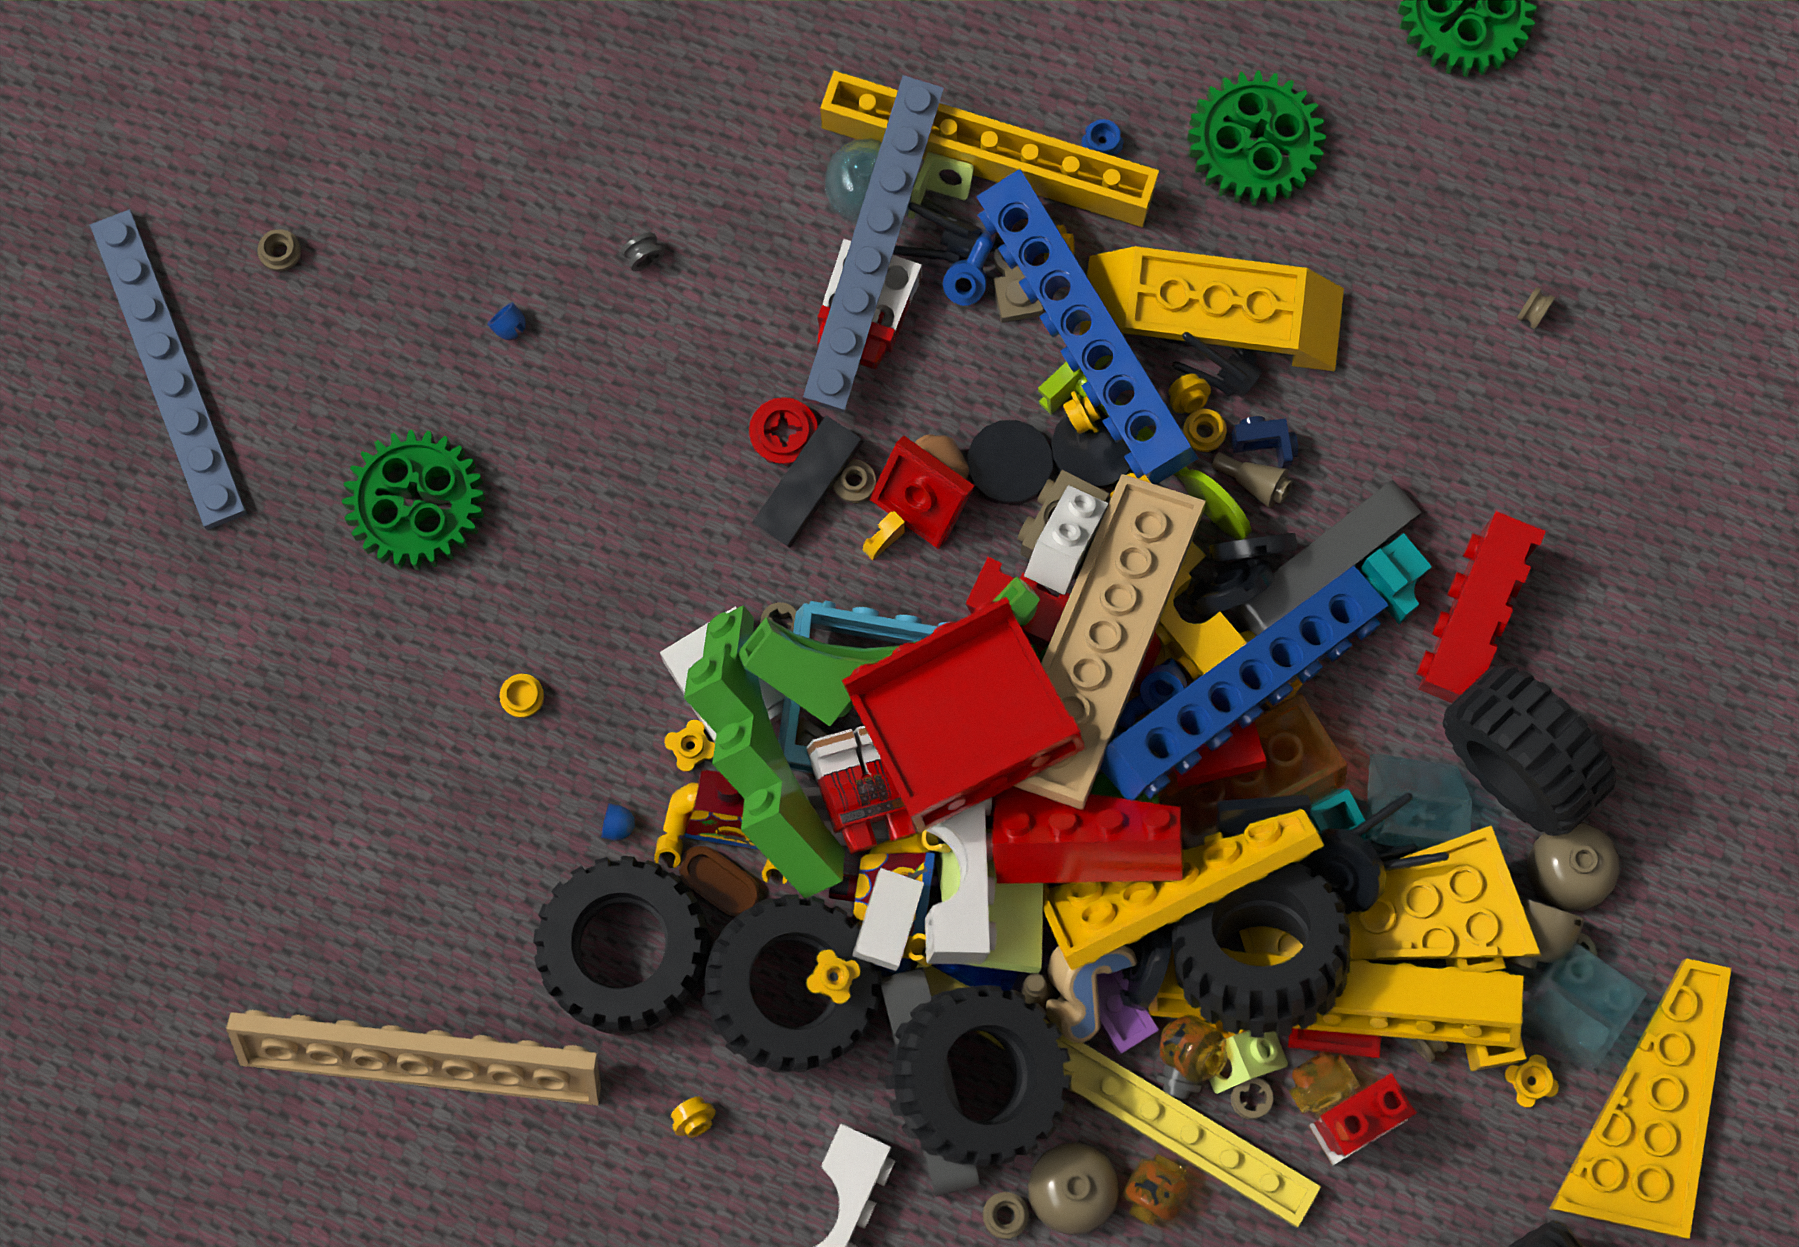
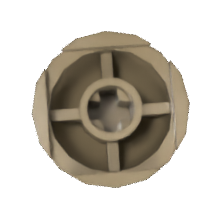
(1574, 868)
(1553, 931)
(1073, 1188)

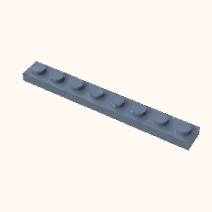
(873, 244)
(168, 370)

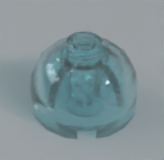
(850, 175)

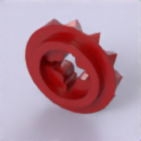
(767, 419)

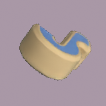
(1078, 1006)

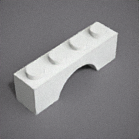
(960, 927)
(855, 1167)

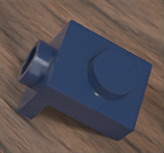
(1259, 434)

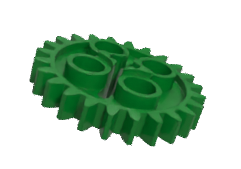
(1494, 34)
(1276, 109)
(403, 535)

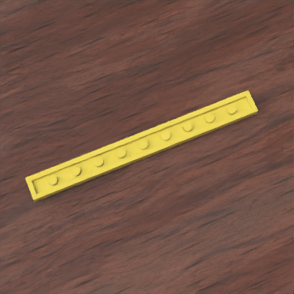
(1173, 1125)

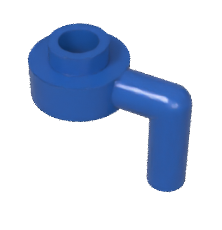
(971, 270)
(1151, 695)

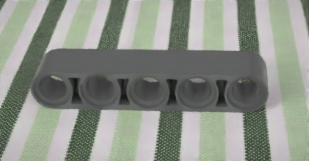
(1330, 555)
(901, 995)

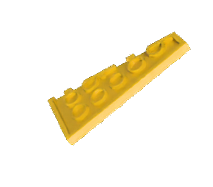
(1433, 911)
(1103, 916)
(1651, 1134)

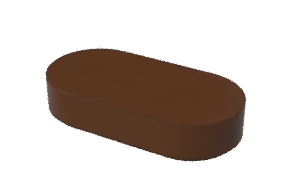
(718, 881)

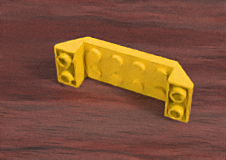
(1221, 302)

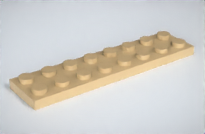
(1113, 622)
(415, 1058)

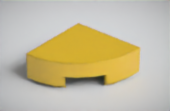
(891, 529)

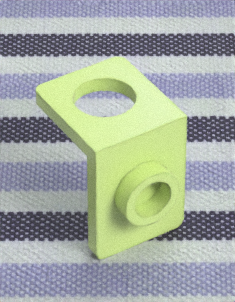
(929, 179)
(1250, 1059)

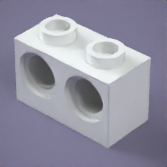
(1065, 539)

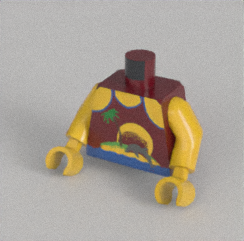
(709, 813)
(902, 857)

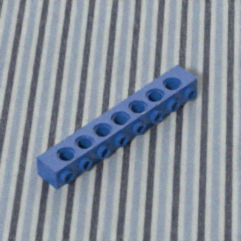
(1168, 448)
(1129, 758)

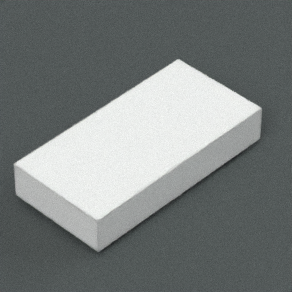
(888, 919)

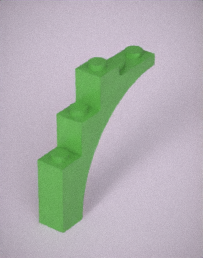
(813, 670)
(751, 759)

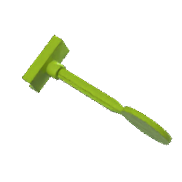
(1219, 504)

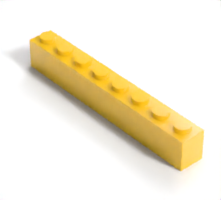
(999, 149)
(1397, 1002)

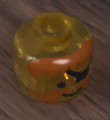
(1193, 1048)
(1322, 1083)
(1157, 1190)

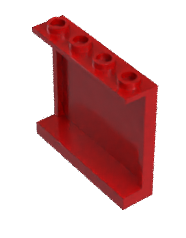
(962, 714)

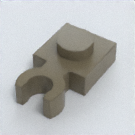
(1010, 297)

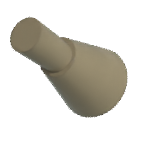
(1264, 482)
(1035, 987)

